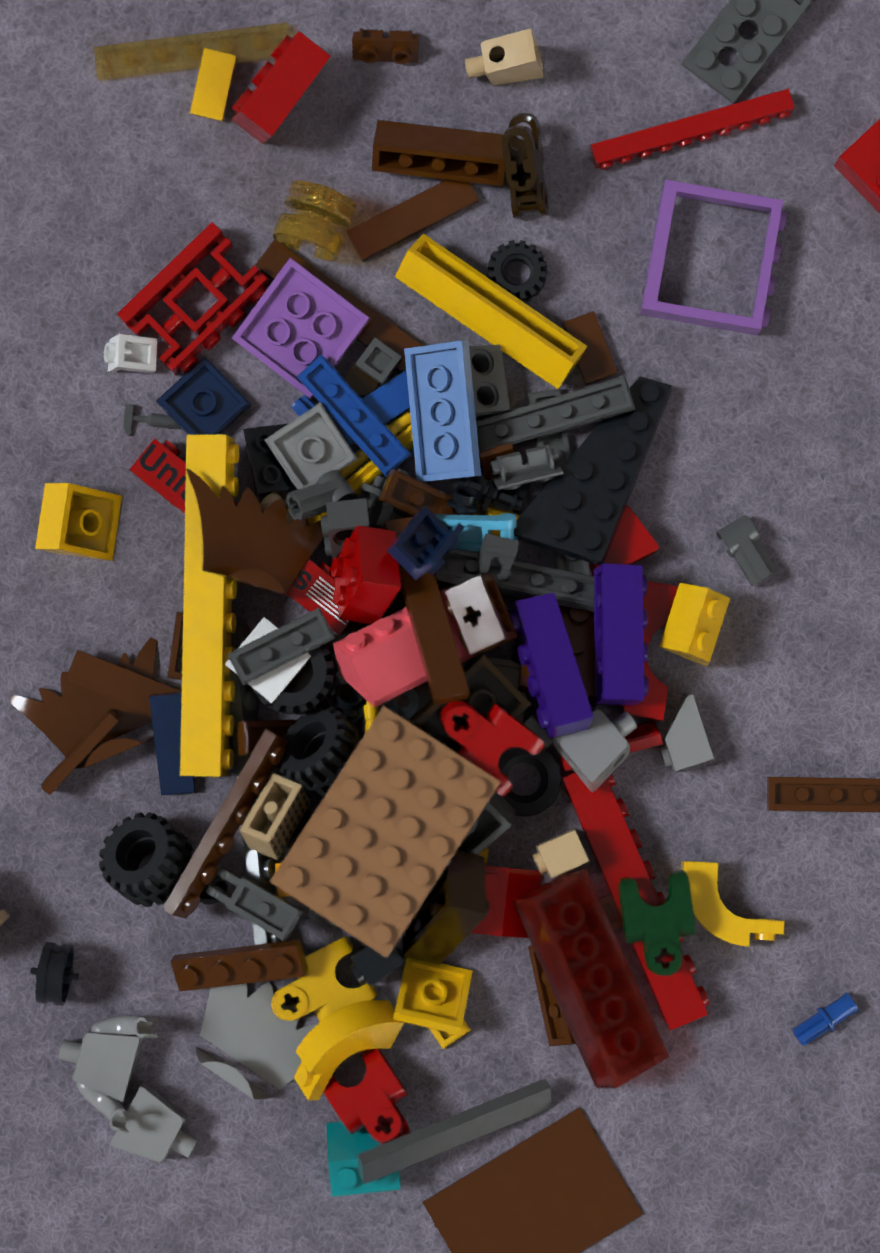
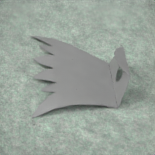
(252, 1036)

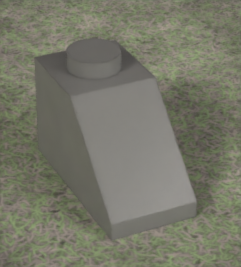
(686, 738)

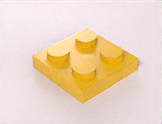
(433, 995)

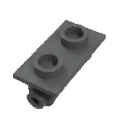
(511, 472)

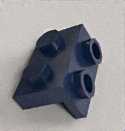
(424, 543)

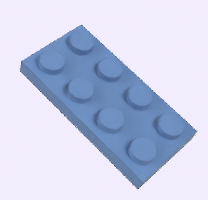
(442, 411)

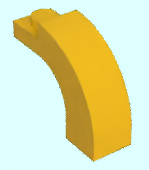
(715, 917)
(338, 1037)

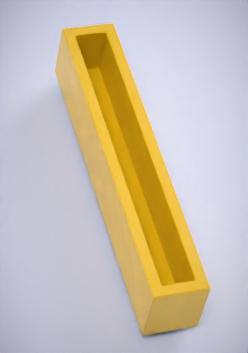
(490, 311)

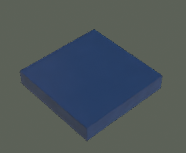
(203, 401)

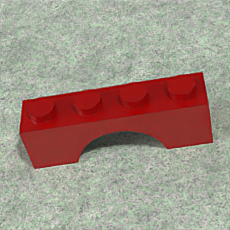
(658, 604)

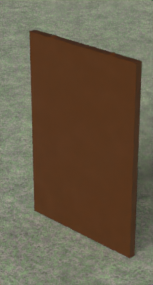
(538, 1196)

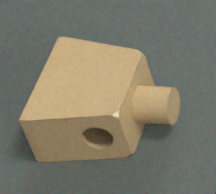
(519, 62)

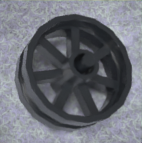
(54, 973)

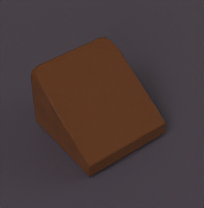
(489, 455)

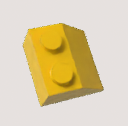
(78, 521)
(694, 623)

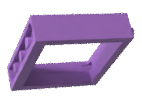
(766, 282)

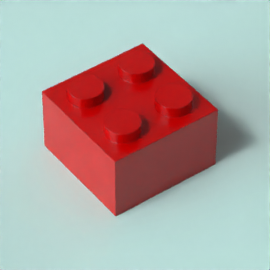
(365, 575)

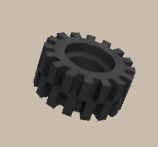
(523, 253)

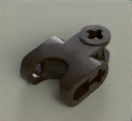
(524, 166)

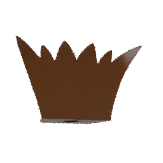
(252, 544)
(74, 714)

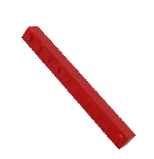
(692, 128)

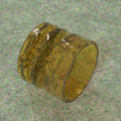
(315, 217)

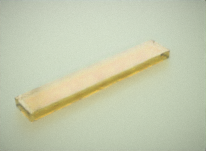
(186, 51)

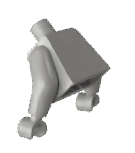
(107, 1063)

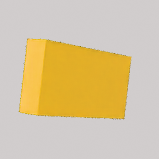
(213, 84)

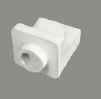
(131, 353)

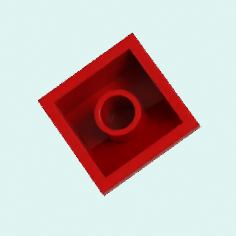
(503, 887)

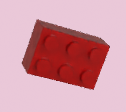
(279, 86)

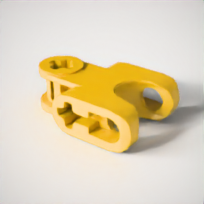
(319, 988)

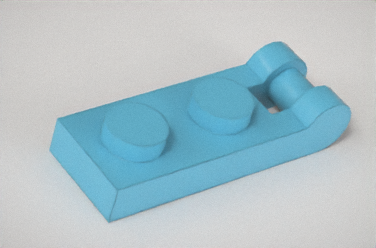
(477, 526)

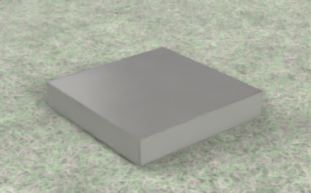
(310, 447)

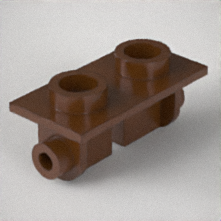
(398, 48)

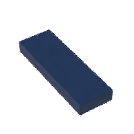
(167, 737)

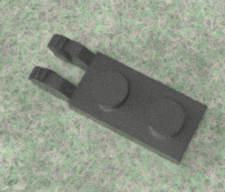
(257, 904)

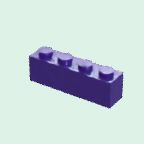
(619, 634)
(551, 666)

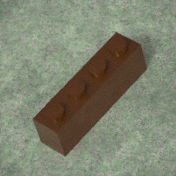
(438, 152)

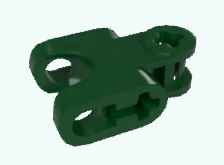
(658, 925)

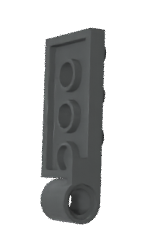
(773, 20)

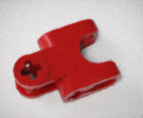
(489, 737)
(372, 1100)

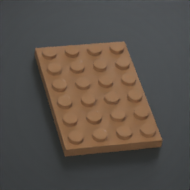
(385, 831)

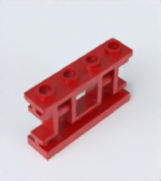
(174, 279)

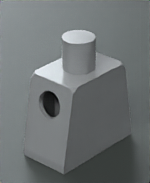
(597, 750)
(154, 1128)

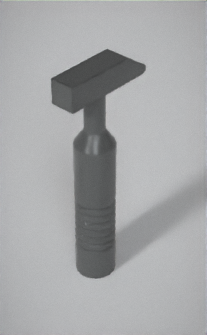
(152, 420)

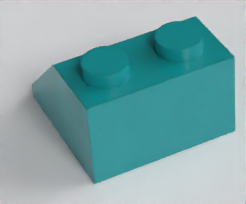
(343, 1162)

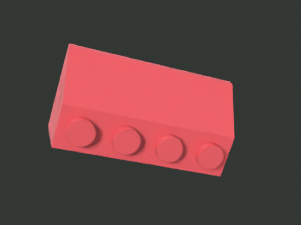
(386, 658)

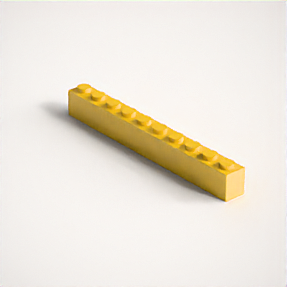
(207, 622)

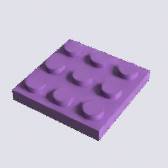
(298, 323)

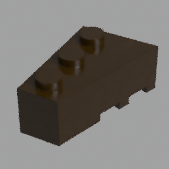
(449, 910)

